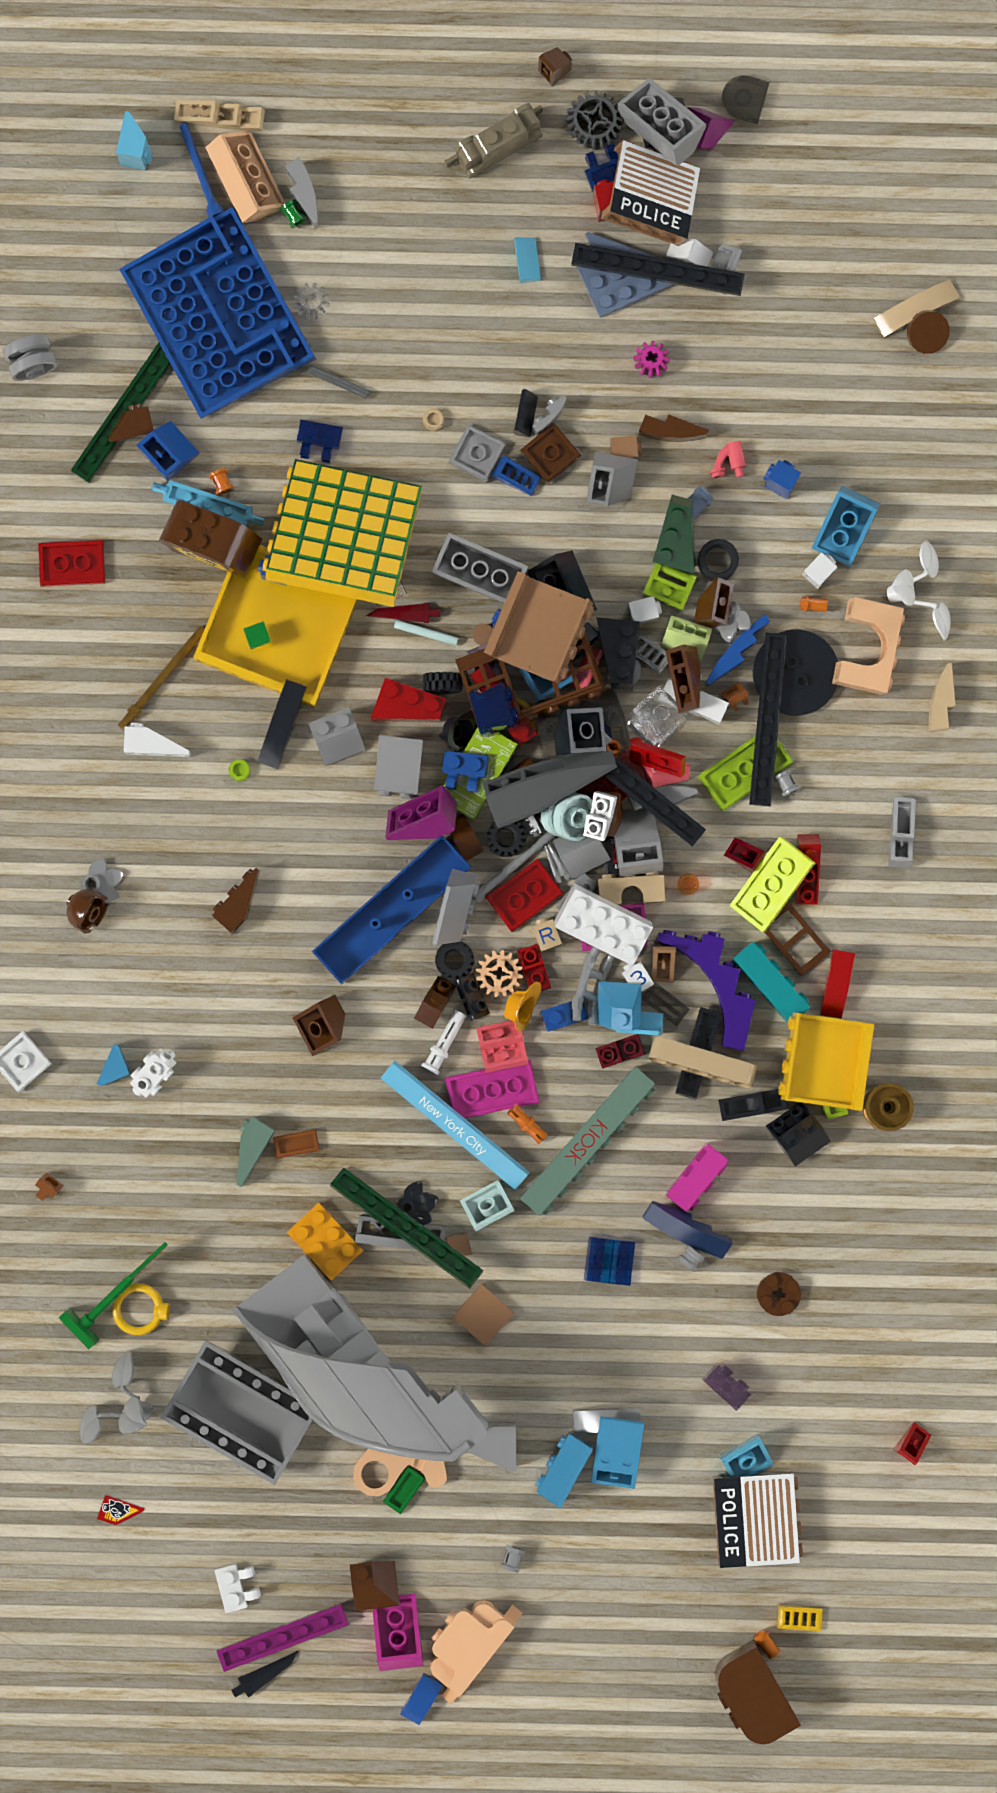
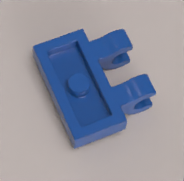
(466, 765)

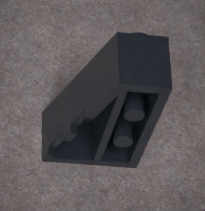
(620, 649)

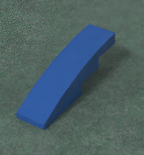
(732, 656)

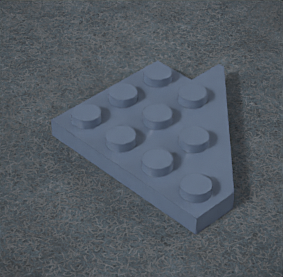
(615, 291)

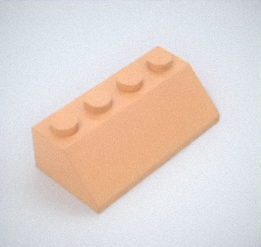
(245, 175)

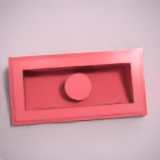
(586, 676)
(658, 778)

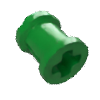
(293, 213)

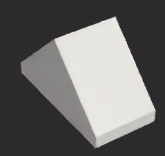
(690, 252)

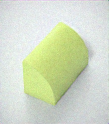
(684, 632)

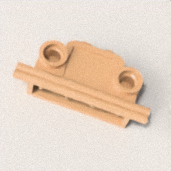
(468, 1644)

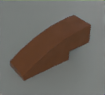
(672, 430)

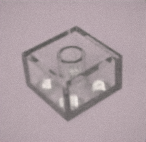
(656, 718)

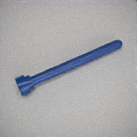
(213, 207)

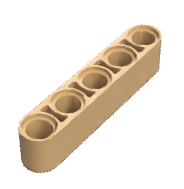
(702, 1062)

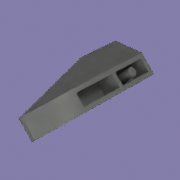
(543, 784)

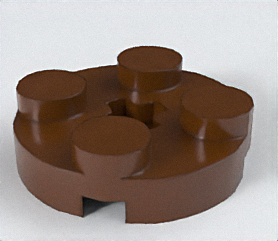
(768, 1300)

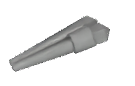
(556, 865)

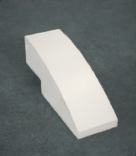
(710, 706)

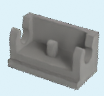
(727, 258)

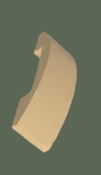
(903, 313)

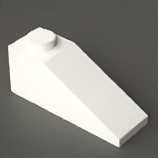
(144, 741)

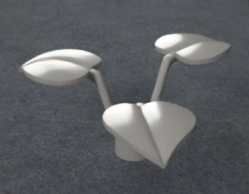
(134, 1411)

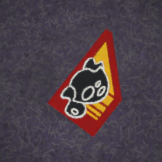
(117, 1511)

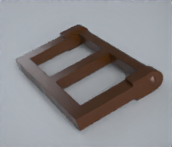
(806, 929)

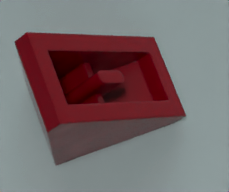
(744, 854)

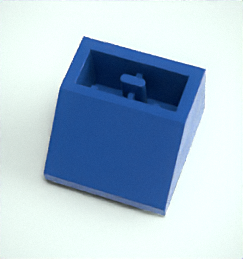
(167, 450)

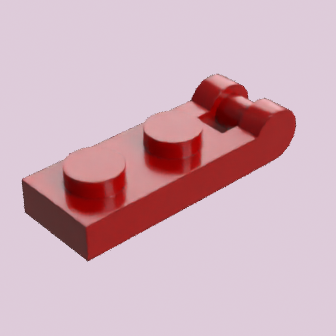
(656, 757)

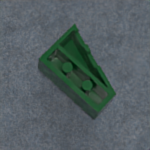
(676, 539)

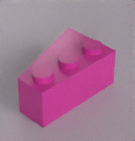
(697, 1178)

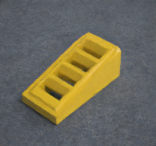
(782, 1609)

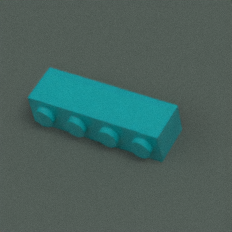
(770, 982)

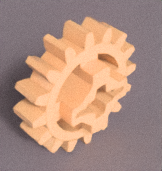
(500, 964)

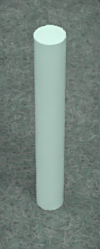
(426, 632)

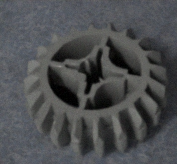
(587, 116)

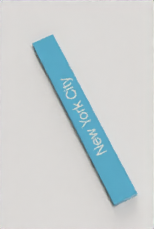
(454, 1125)

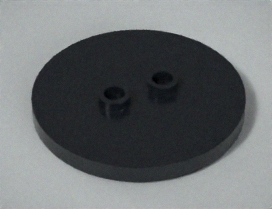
(806, 674)

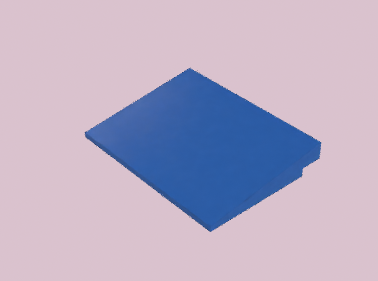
(217, 313)

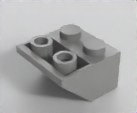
(611, 479)

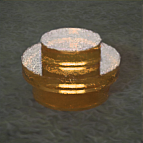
(688, 884)

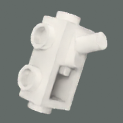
(157, 1068)

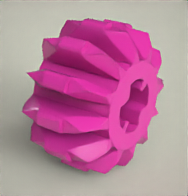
(648, 366)

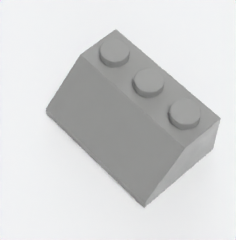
(456, 907)

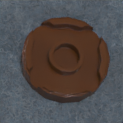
(928, 332)

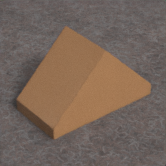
(663, 964)

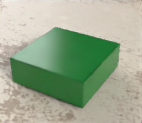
(257, 635)

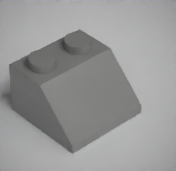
(337, 736)

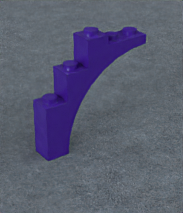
(736, 1009)

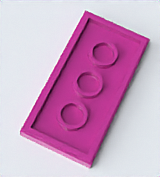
(491, 1092)

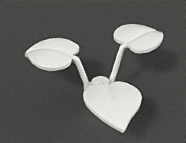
(903, 589)

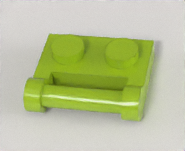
(667, 591)

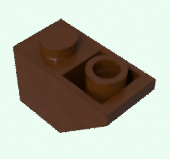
(435, 1002)

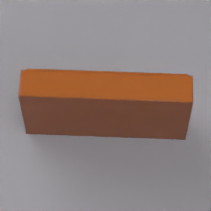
(296, 1143)

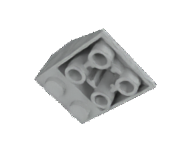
(638, 844)

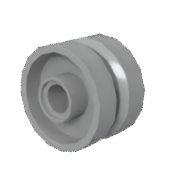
(30, 357)

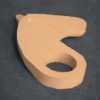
(433, 1471)

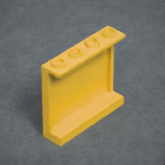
(826, 1061)

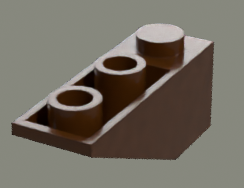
(237, 906)

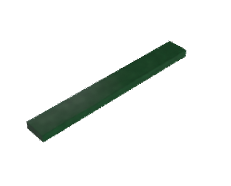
(136, 393)
(406, 1228)

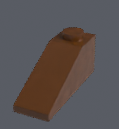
(685, 676)

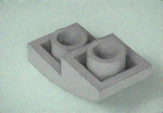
(554, 409)

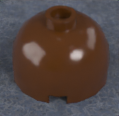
(86, 909)

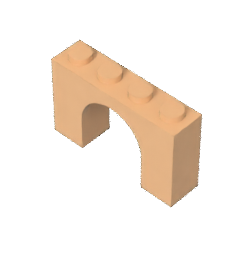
(886, 623)

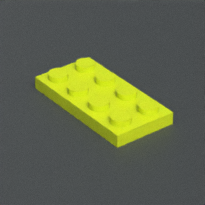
(772, 884)

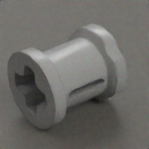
(786, 782)
(512, 1558)

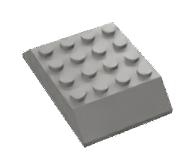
(238, 1412)

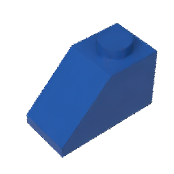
(561, 1016)

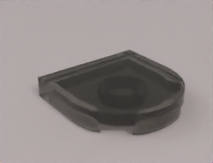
(745, 97)

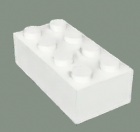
(603, 924)

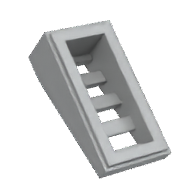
(660, 652)

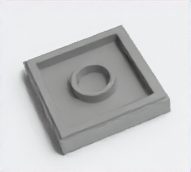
(477, 453)

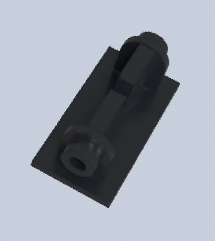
(475, 1004)

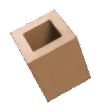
(625, 447)

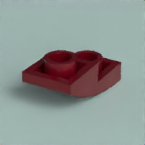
(620, 1051)

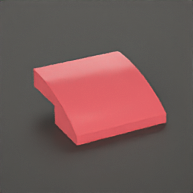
(501, 1046)

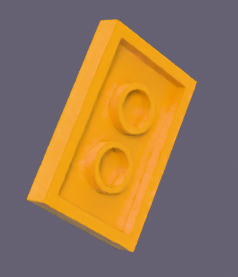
(325, 1241)

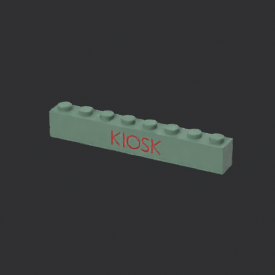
(587, 1141)

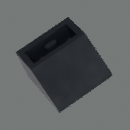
(798, 1133)

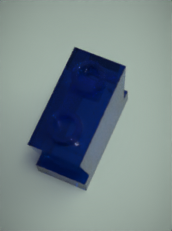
(494, 709)

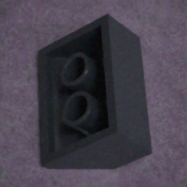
(562, 573)

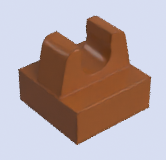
(734, 695)
(48, 1187)

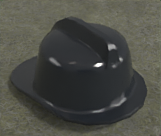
(459, 731)

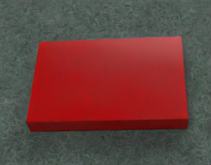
(71, 563)
(524, 895)

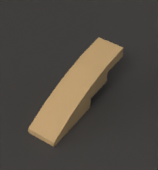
(217, 115)

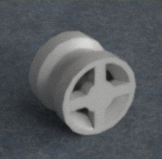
(690, 1258)

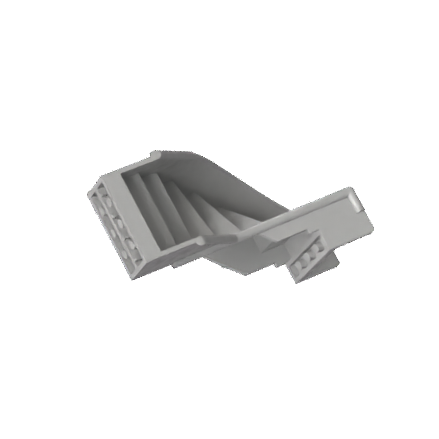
(347, 1378)

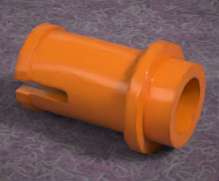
(813, 604)
(615, 746)
(768, 1646)

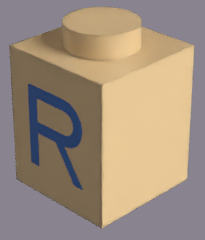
(546, 934)

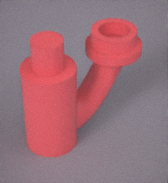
(736, 458)

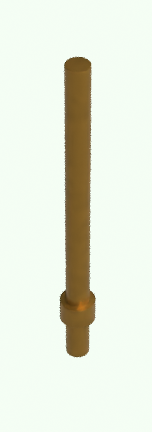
(135, 709)

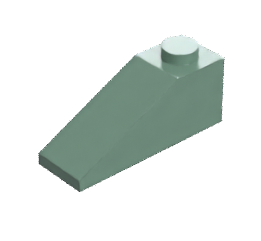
(252, 1144)

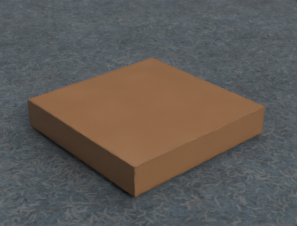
(483, 1314)

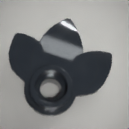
(420, 1202)

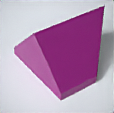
(715, 127)

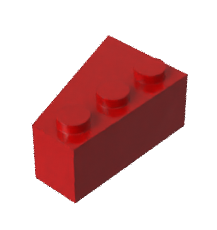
(407, 704)

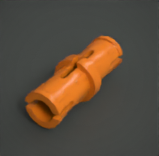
(527, 1123)

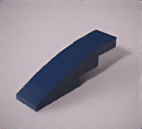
(683, 1228)

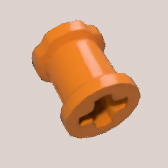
(221, 482)

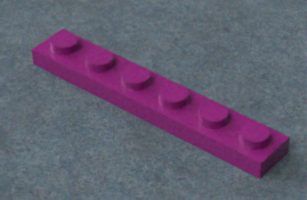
(282, 1637)

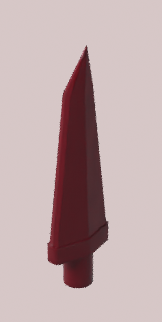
(413, 612)

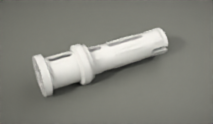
(439, 1052)

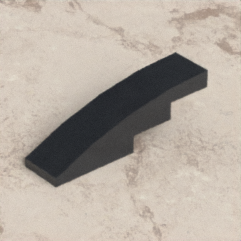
(282, 724)
(702, 1038)

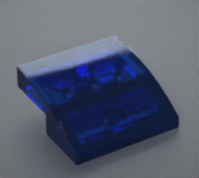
(609, 1261)

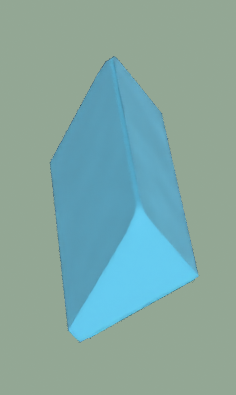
(527, 259)

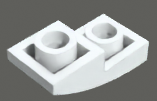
(601, 815)

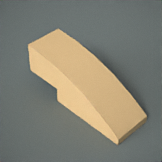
(942, 699)

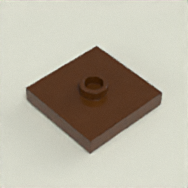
(550, 453)

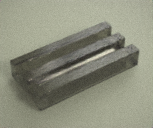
(651, 993)

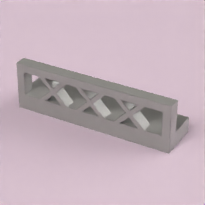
(384, 1240)

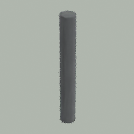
(338, 381)

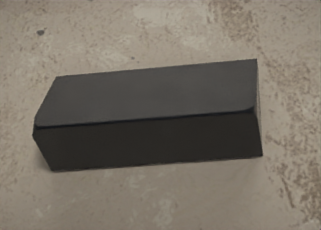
(526, 413)

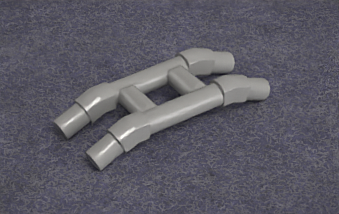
(581, 991)

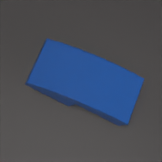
(421, 1698)

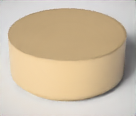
(433, 419)

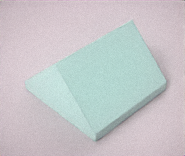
(487, 1205)

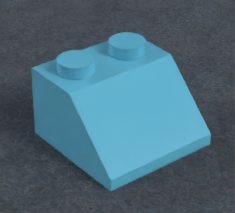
(132, 145)

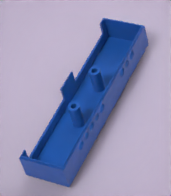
(390, 910)

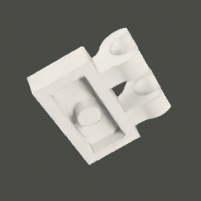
(231, 1587)

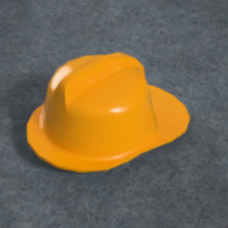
(521, 1005)

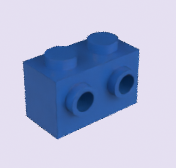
(781, 478)

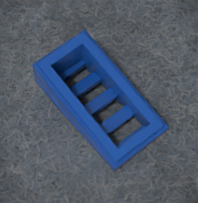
(513, 482)

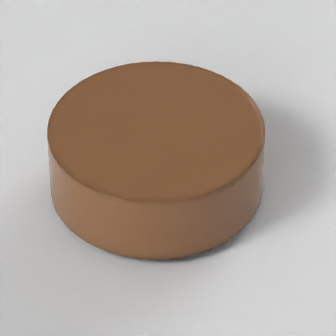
(482, 633)

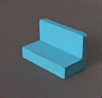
(650, 1024)

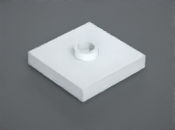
(22, 1061)

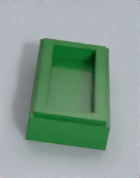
(404, 1489)

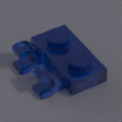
(601, 172)
(320, 435)

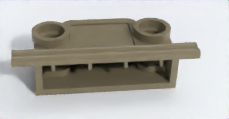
(498, 141)

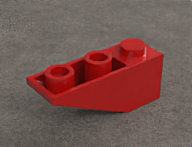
(809, 888)

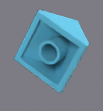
(747, 1458)

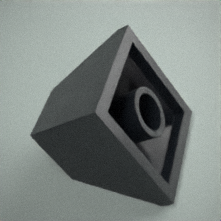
(580, 732)

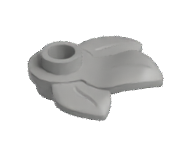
(737, 620)
(105, 879)

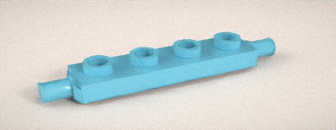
(225, 507)

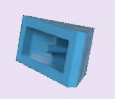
(115, 1067)

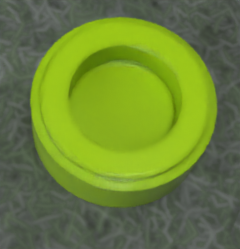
(239, 770)

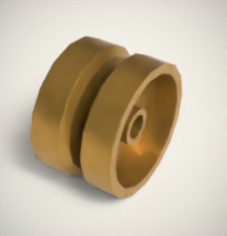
(900, 1111)

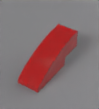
(837, 983)

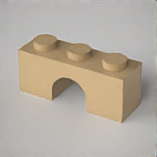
(650, 886)

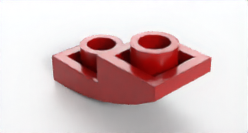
(533, 966)

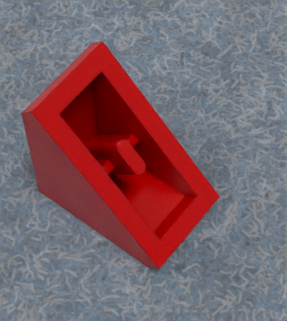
(913, 1443)

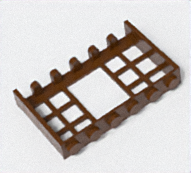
(551, 706)

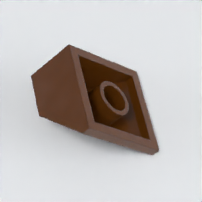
(321, 1024)
(374, 1585)

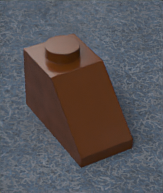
(554, 65)
(132, 423)
(715, 604)

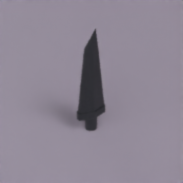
(258, 1678)

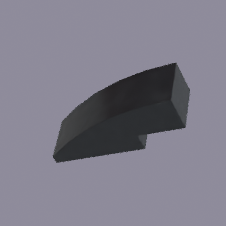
(752, 1105)

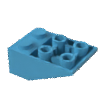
(617, 1452)

